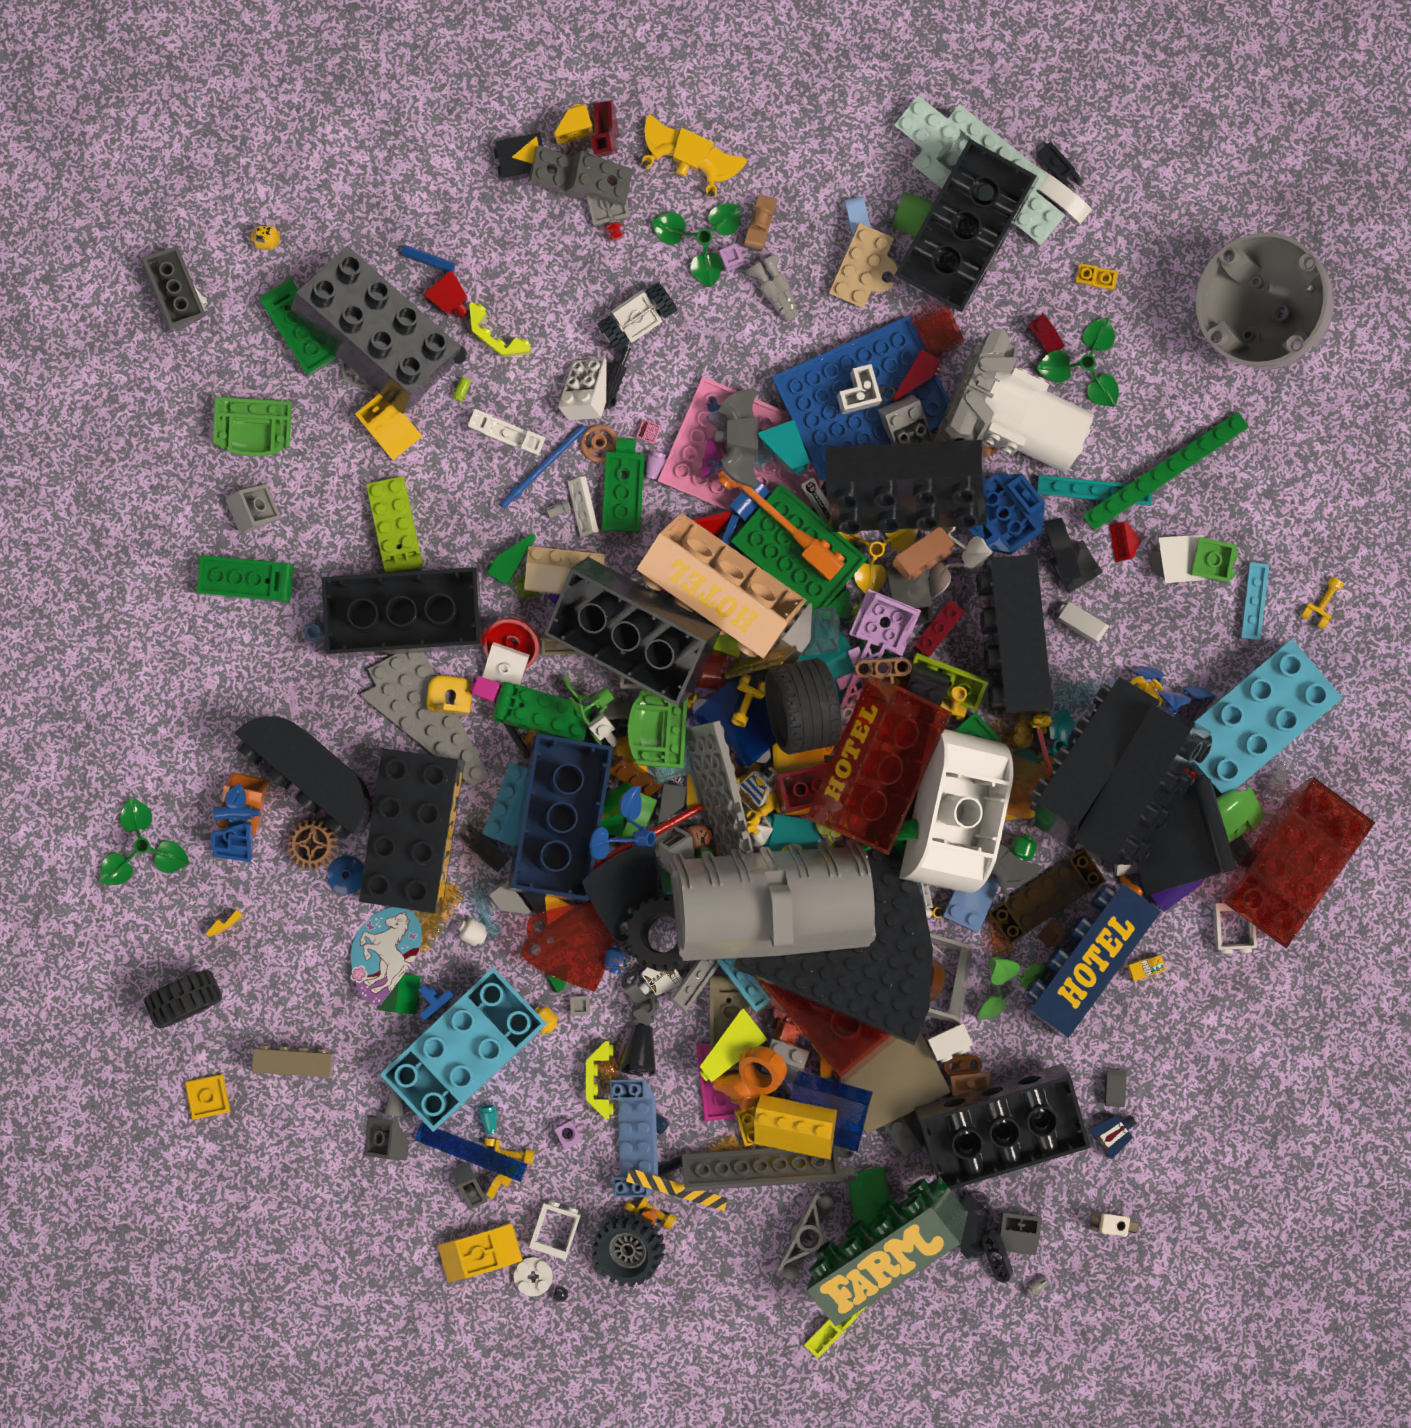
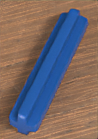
(428, 259)

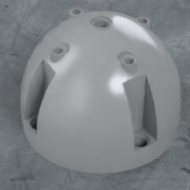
(1234, 306)

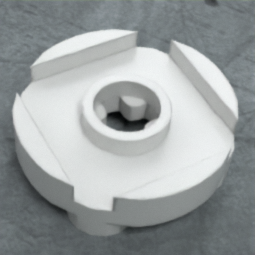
(541, 1284)

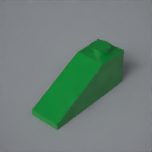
(507, 563)

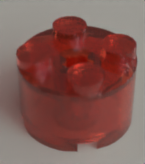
(712, 675)

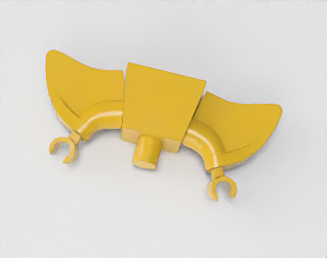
(690, 152)

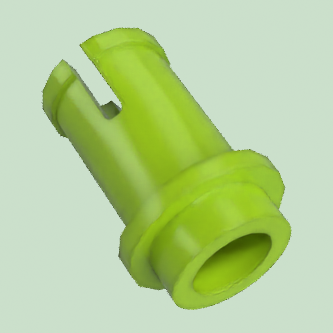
(461, 389)

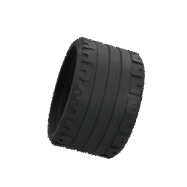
(803, 706)

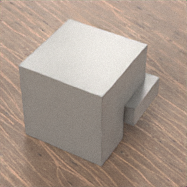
(673, 842)

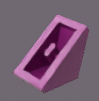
(711, 452)

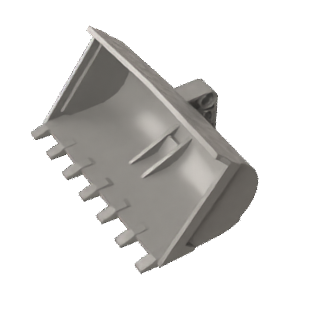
(773, 902)

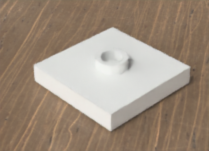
(505, 664)

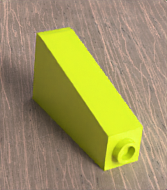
(739, 1036)

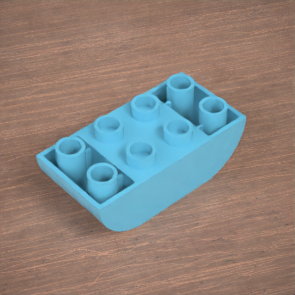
(463, 1049)

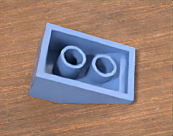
(971, 908)

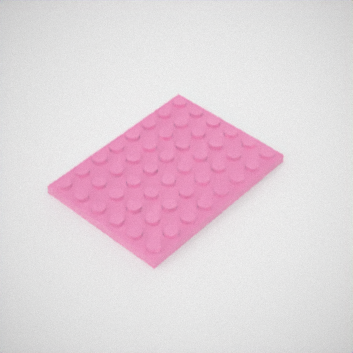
(687, 454)

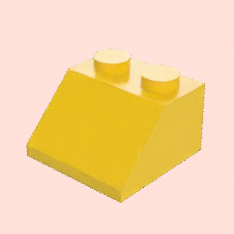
(574, 125)

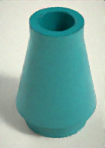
(489, 1118)

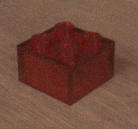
(939, 332)

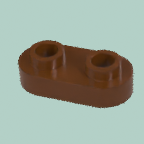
(963, 1065)

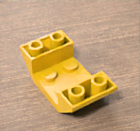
(480, 1253)

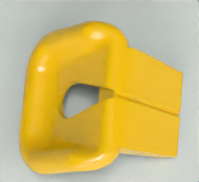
(436, 695)

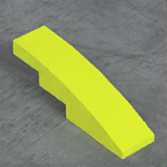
(828, 1334)

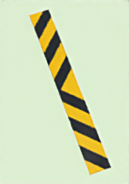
(676, 1189)

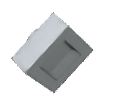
(580, 1005)

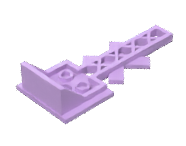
(867, 627)

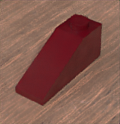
(919, 373)

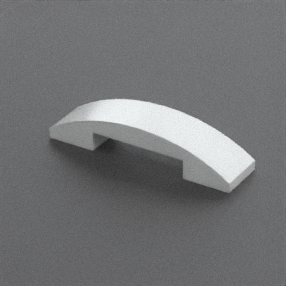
(1064, 198)
(506, 432)

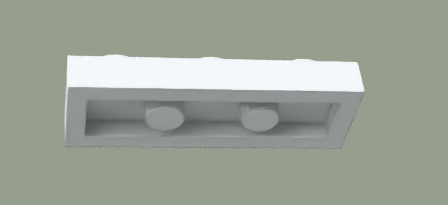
(583, 506)

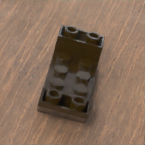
(1047, 896)

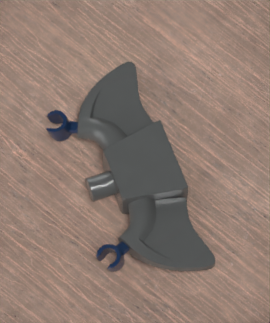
(739, 437)

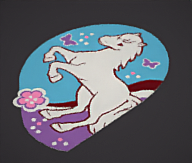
(384, 952)

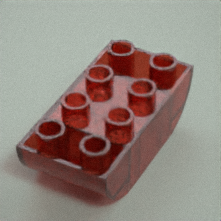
(1296, 860)

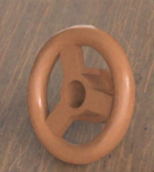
(596, 429)

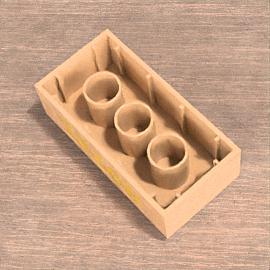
(720, 585)

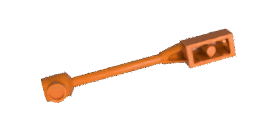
(815, 552)

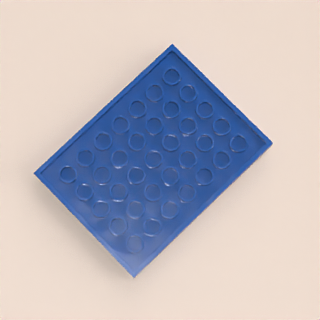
(813, 386)

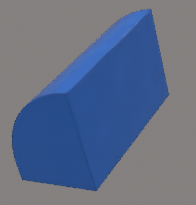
(745, 506)

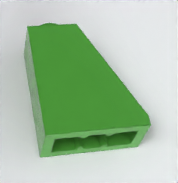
(647, 807)

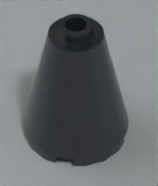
(639, 1052)

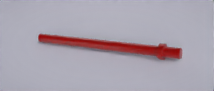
(657, 830)

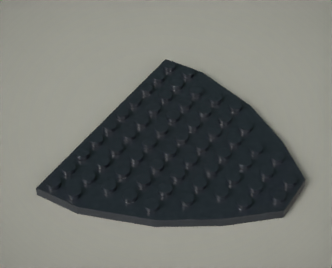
(873, 984)

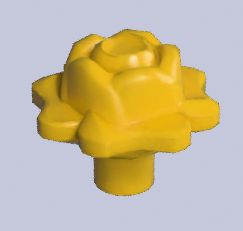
(1041, 721)

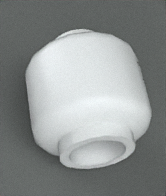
(472, 931)

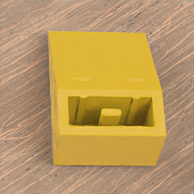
(388, 426)

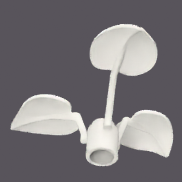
(973, 556)

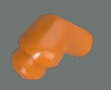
(1124, 879)

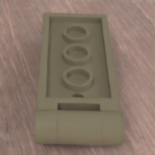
(721, 1012)

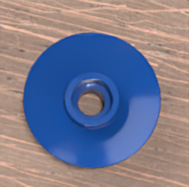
(336, 870)

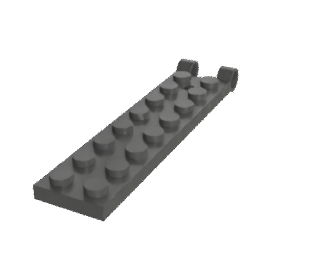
(762, 1168)

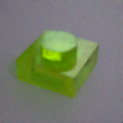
(520, 582)

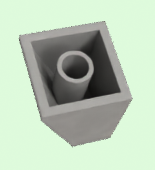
(793, 1055)

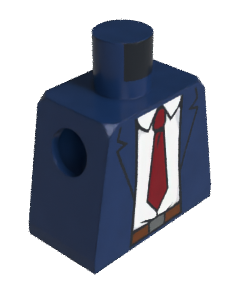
(1113, 1134)

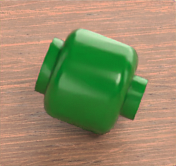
(1024, 847)

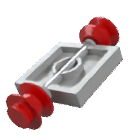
(608, 212)

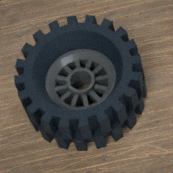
(614, 1239)

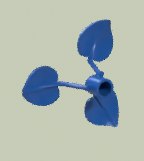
(1171, 699)
(629, 807)

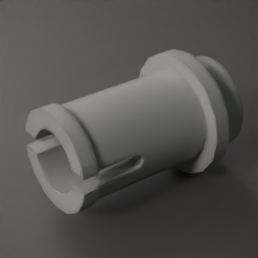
(558, 509)
(1035, 1287)

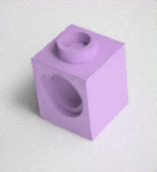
(731, 257)
(576, 1138)

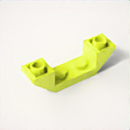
(517, 346)
(603, 1106)

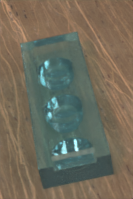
(487, 912)

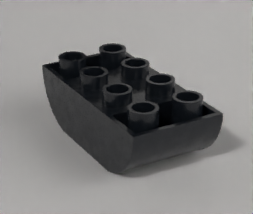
(311, 767)

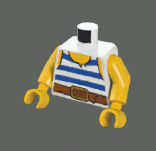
(758, 793)

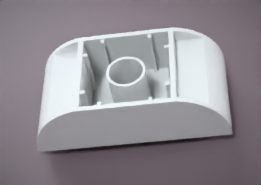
(960, 813)

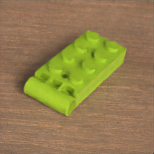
(395, 525)

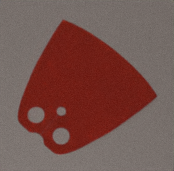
(577, 946)

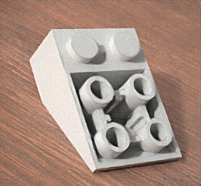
(584, 390)

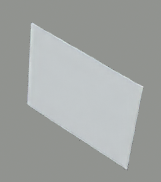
(1178, 558)

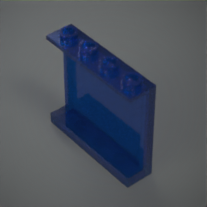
(747, 742)
(848, 1100)

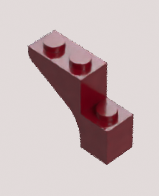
(605, 129)

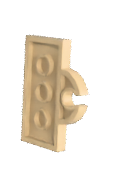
(864, 266)

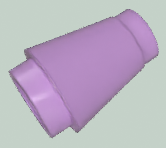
(654, 464)

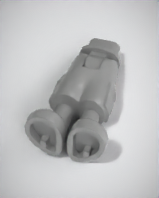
(777, 289)

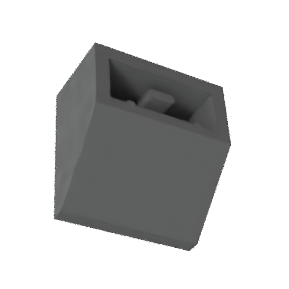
(1020, 1232)

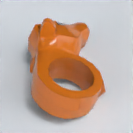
(748, 1083)

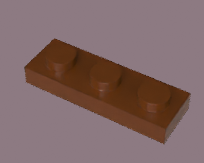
(633, 774)

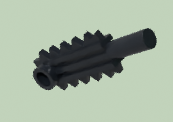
(615, 379)

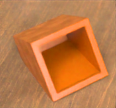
(255, 791)

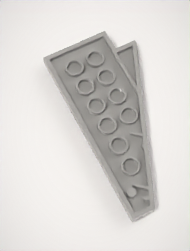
(402, 698)

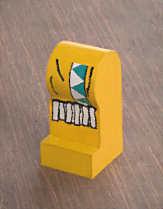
(1146, 967)

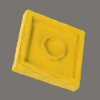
(207, 1096)

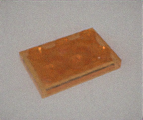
(1025, 777)

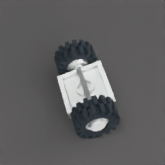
(637, 316)

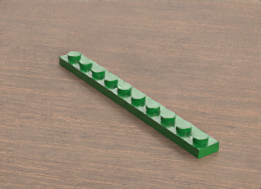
(1165, 471)

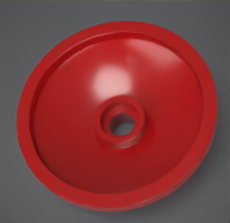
(506, 628)

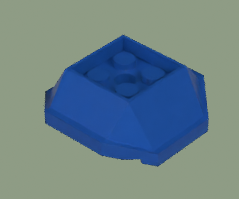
(1025, 508)

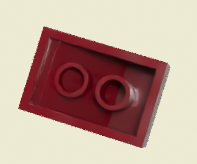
(798, 788)

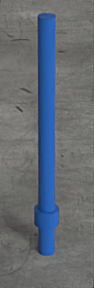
(517, 491)

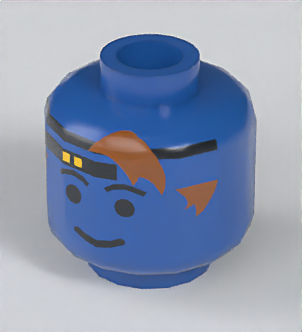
(615, 960)

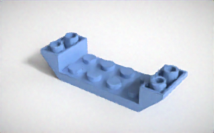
(636, 1134)

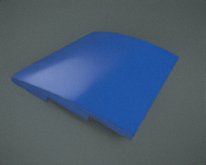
(233, 842)

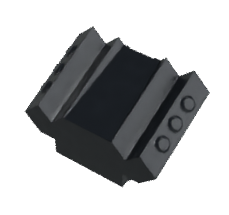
(975, 1225)

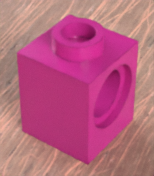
(485, 688)

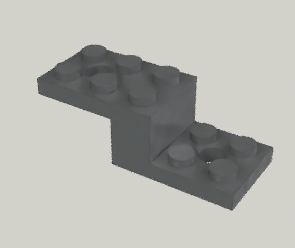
(580, 175)

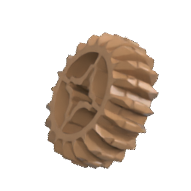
(311, 853)

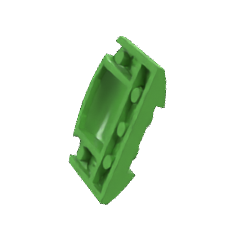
(252, 426)
(657, 731)
(1240, 812)

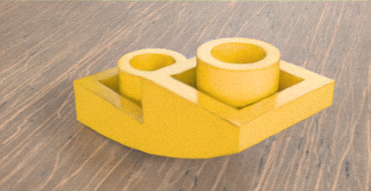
(1096, 277)

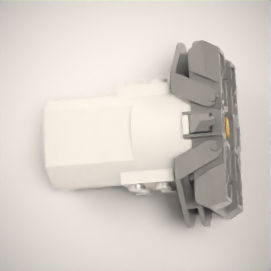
(1012, 408)

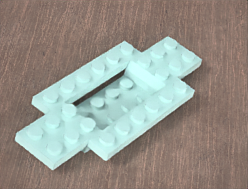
(943, 144)

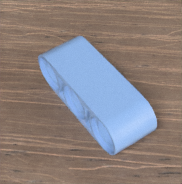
(856, 213)

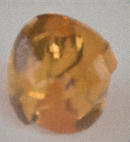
(609, 1070)

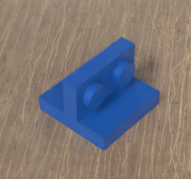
(431, 994)

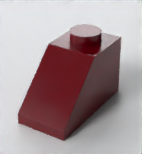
(1045, 334)

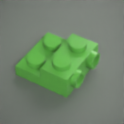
(1214, 560)

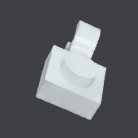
(603, 728)

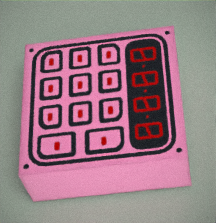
(648, 431)

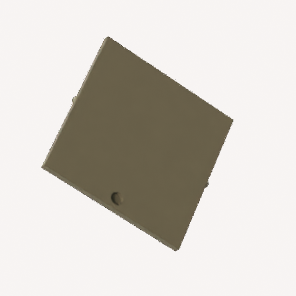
(900, 1081)

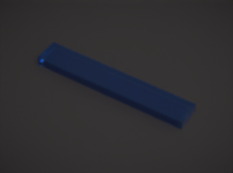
(472, 1152)

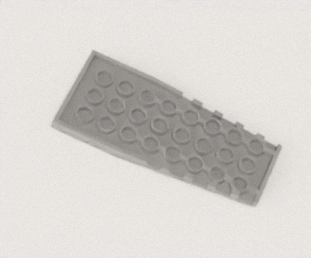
(717, 787)

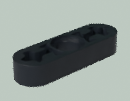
(996, 1264)

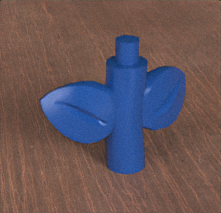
(235, 811)

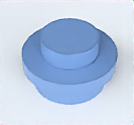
(313, 632)

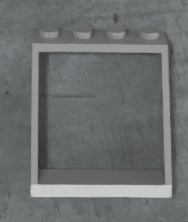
(960, 980)

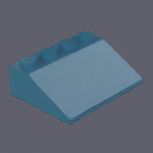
(506, 810)

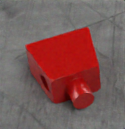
(448, 296)

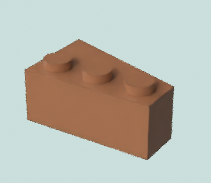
(924, 554)

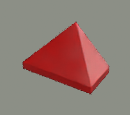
(714, 523)
(1124, 541)

